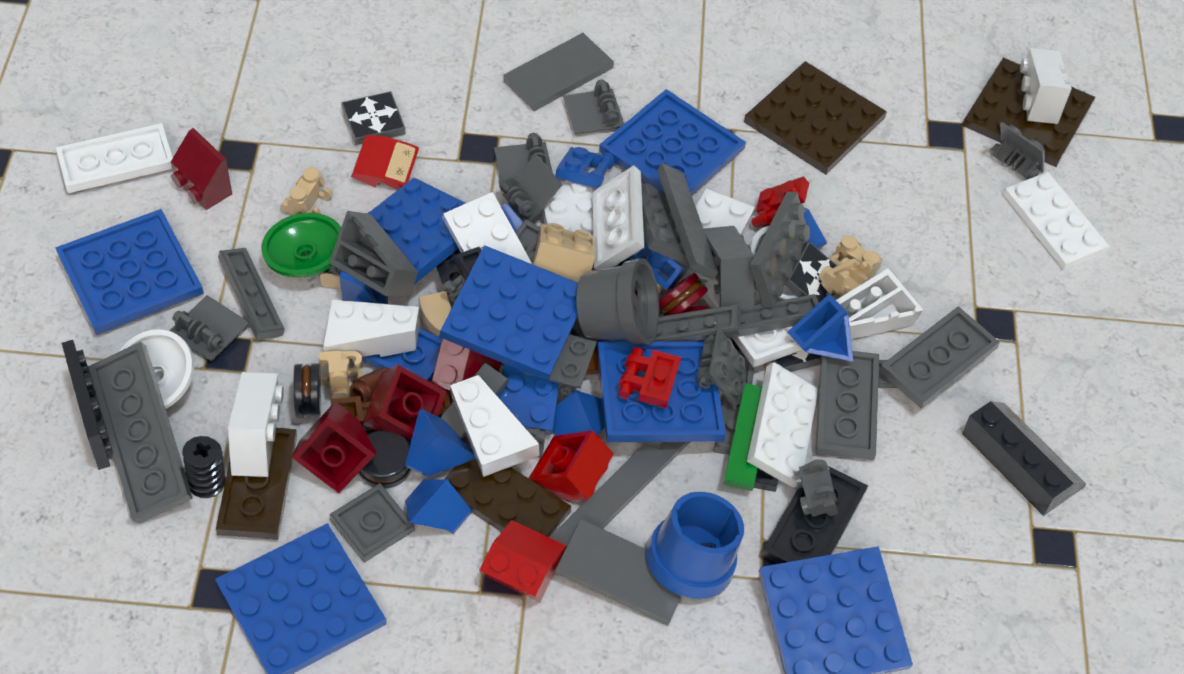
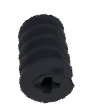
(204, 466)

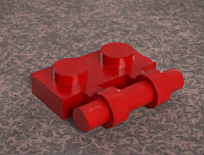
(772, 197)
(658, 380)

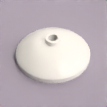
(170, 358)

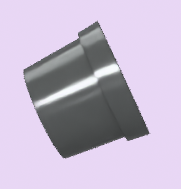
(619, 303)

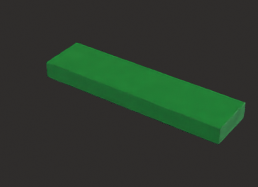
(739, 471)

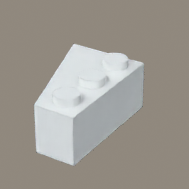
(1044, 85)
(879, 306)
(371, 328)
(253, 423)
(491, 427)

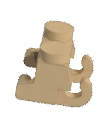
(306, 193)
(851, 248)
(846, 276)
(339, 372)

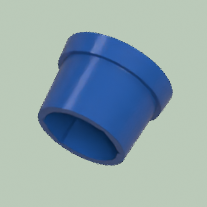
(677, 552)

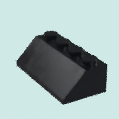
(1022, 457)

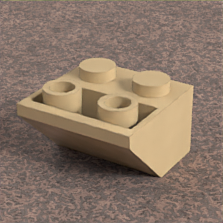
(564, 251)

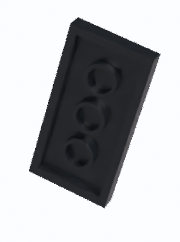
(88, 404)
(808, 537)

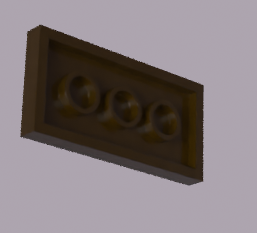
(508, 497)
(254, 503)

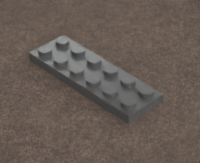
(140, 433)

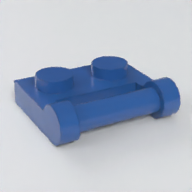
(577, 164)

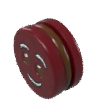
(682, 295)

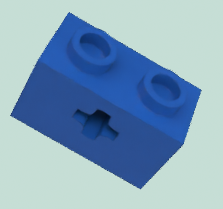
(666, 270)

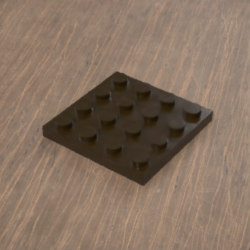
(1003, 102)
(815, 117)

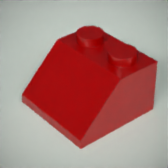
(572, 465)
(523, 560)

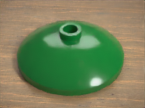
(300, 245)

